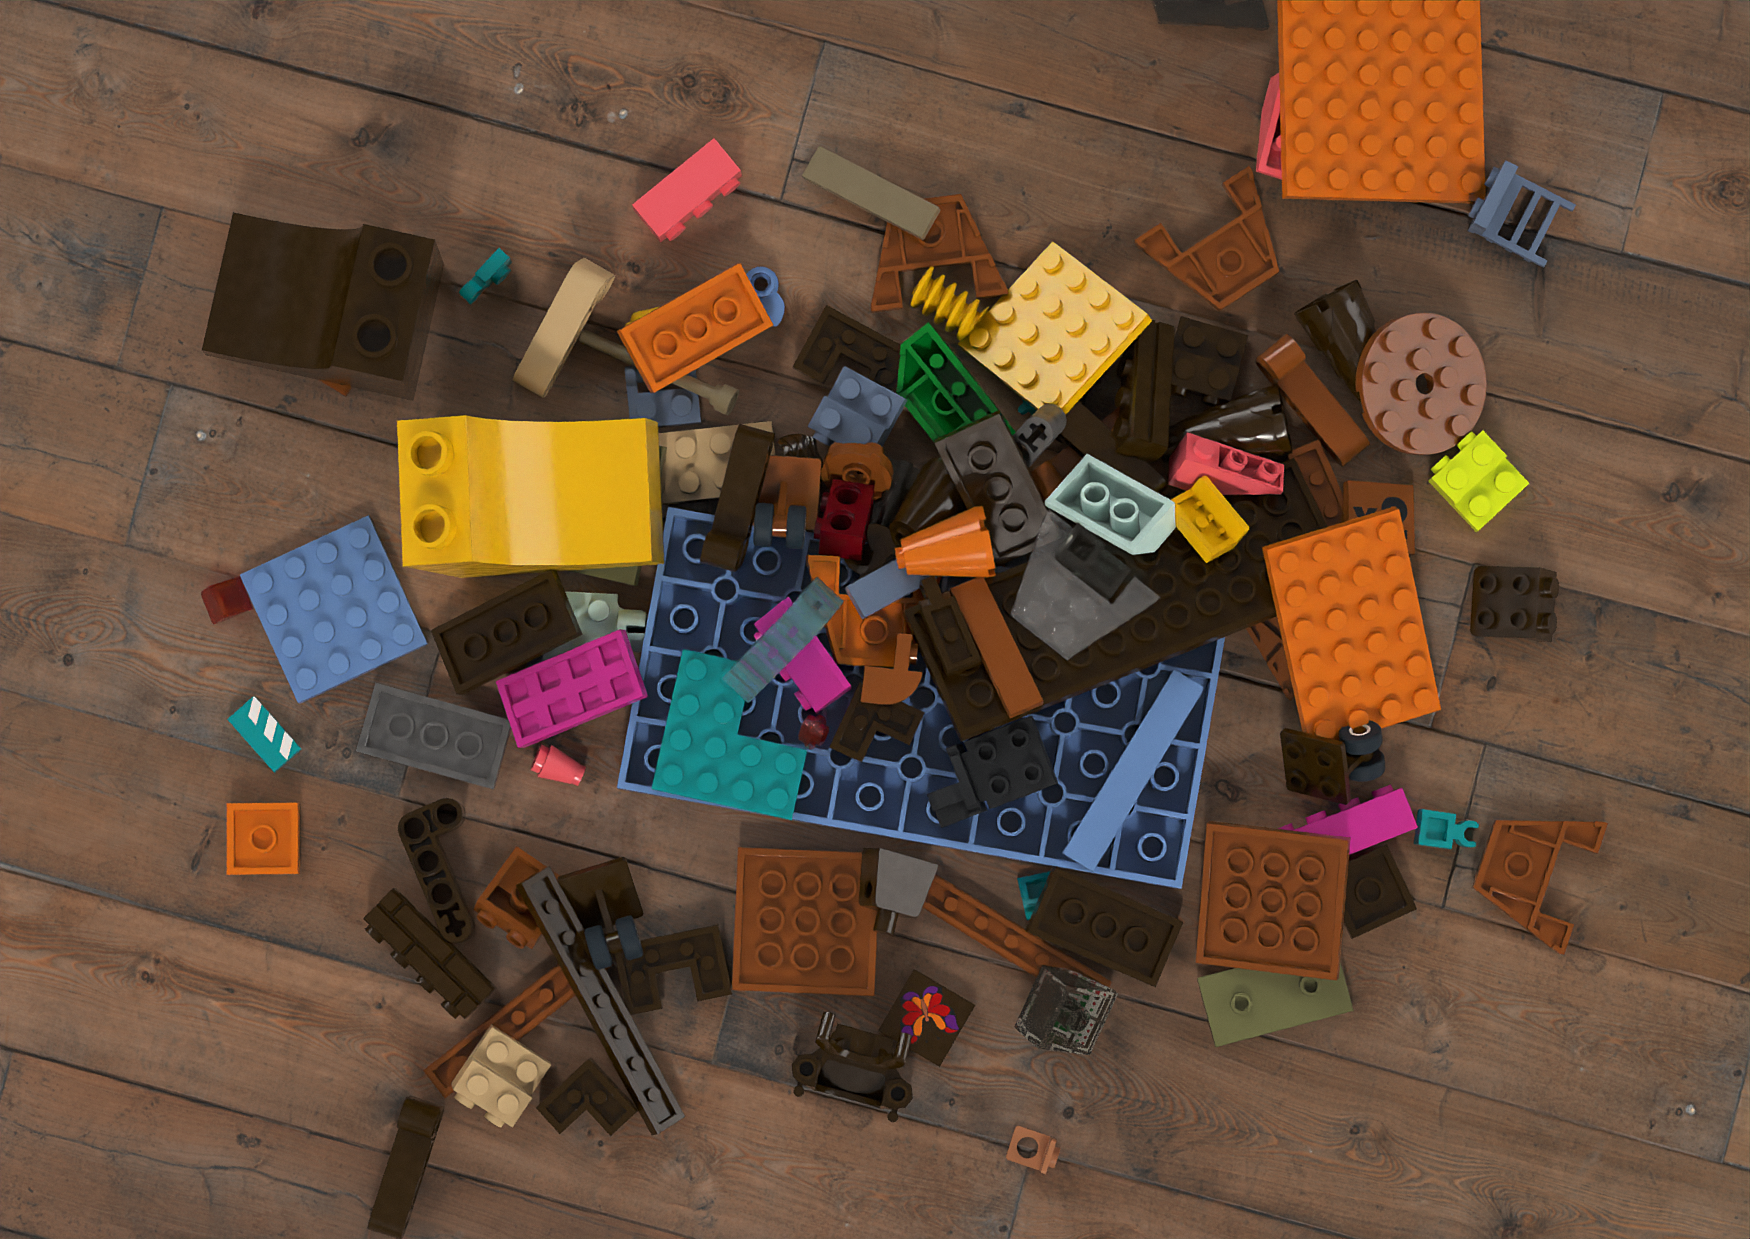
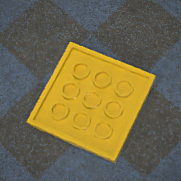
(1055, 331)

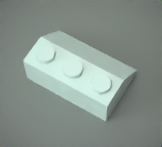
(1114, 506)

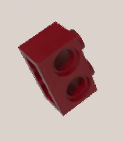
(845, 519)

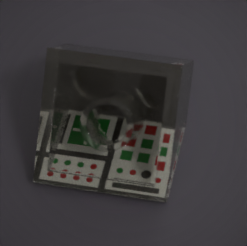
(1065, 1011)

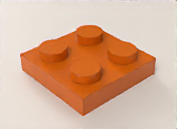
(263, 838)

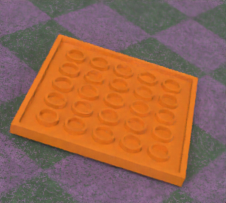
(1381, 100)

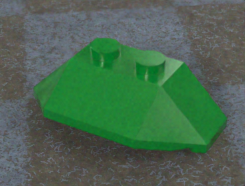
(939, 386)

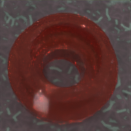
(813, 731)

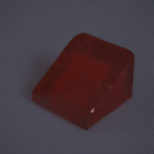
(226, 600)

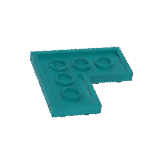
(708, 758)

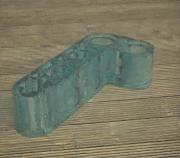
(783, 640)

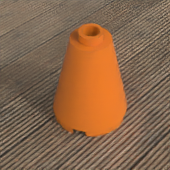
(950, 548)

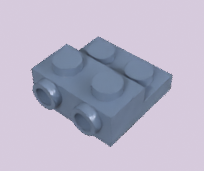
(856, 411)

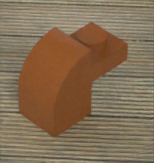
(893, 685)

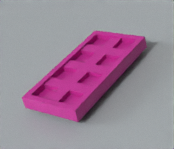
(571, 688)

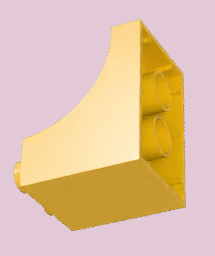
(528, 495)

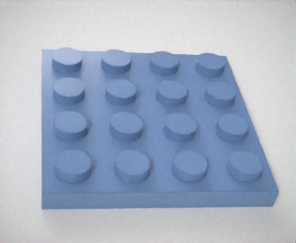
(333, 609)

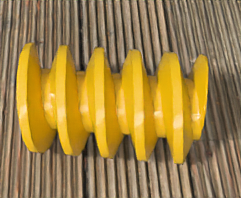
(947, 304)

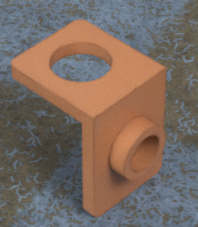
(1045, 1156)

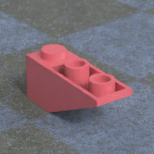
(1226, 467)

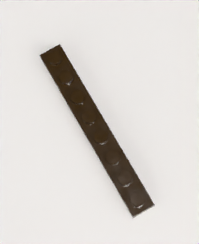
(600, 1001)

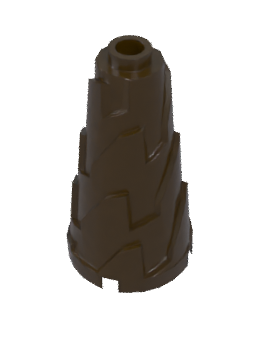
(1340, 328)
(1248, 423)

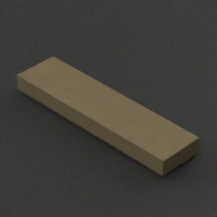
(871, 193)

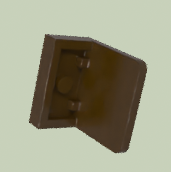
(1514, 602)

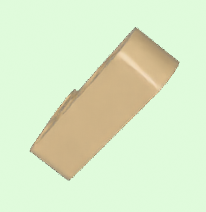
(562, 325)

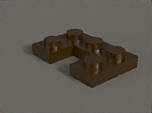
(842, 335)
(695, 948)

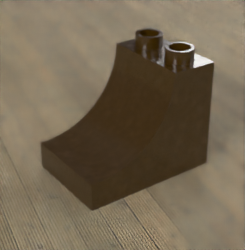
(326, 303)

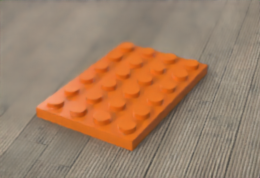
(1352, 625)

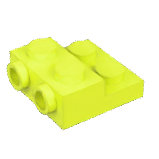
(1477, 479)

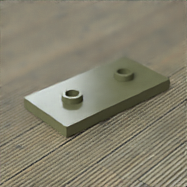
(1257, 1003)

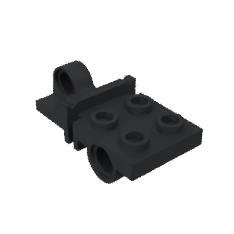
(994, 770)

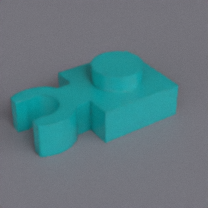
(493, 270)
(1439, 830)

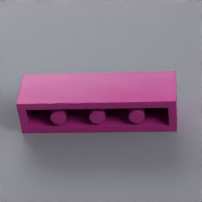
(1365, 822)

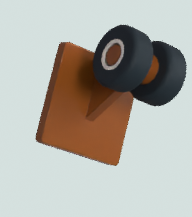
(788, 500)

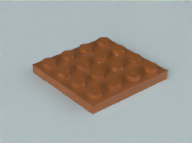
(1273, 900)
(802, 923)

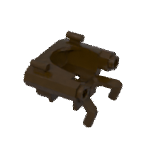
(856, 1067)

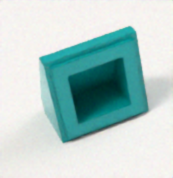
(1030, 891)

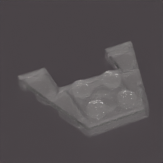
(1062, 606)

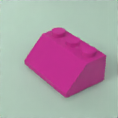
(812, 669)

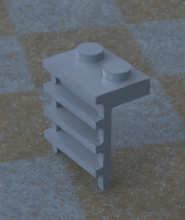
(1492, 211)

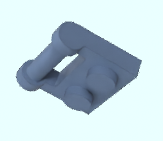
(666, 407)

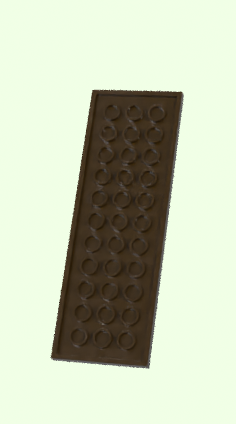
(1193, 609)

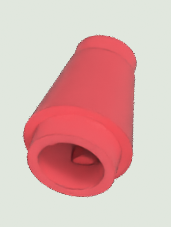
(557, 766)

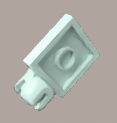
(601, 615)

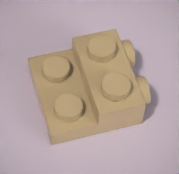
(499, 1077)

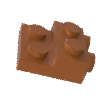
(503, 904)

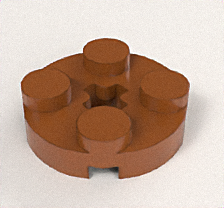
(867, 458)

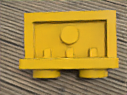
(1208, 520)

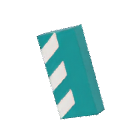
(264, 734)

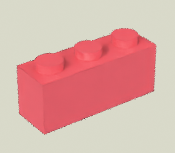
(688, 191)

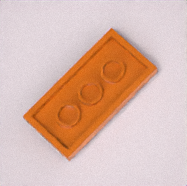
(695, 328)

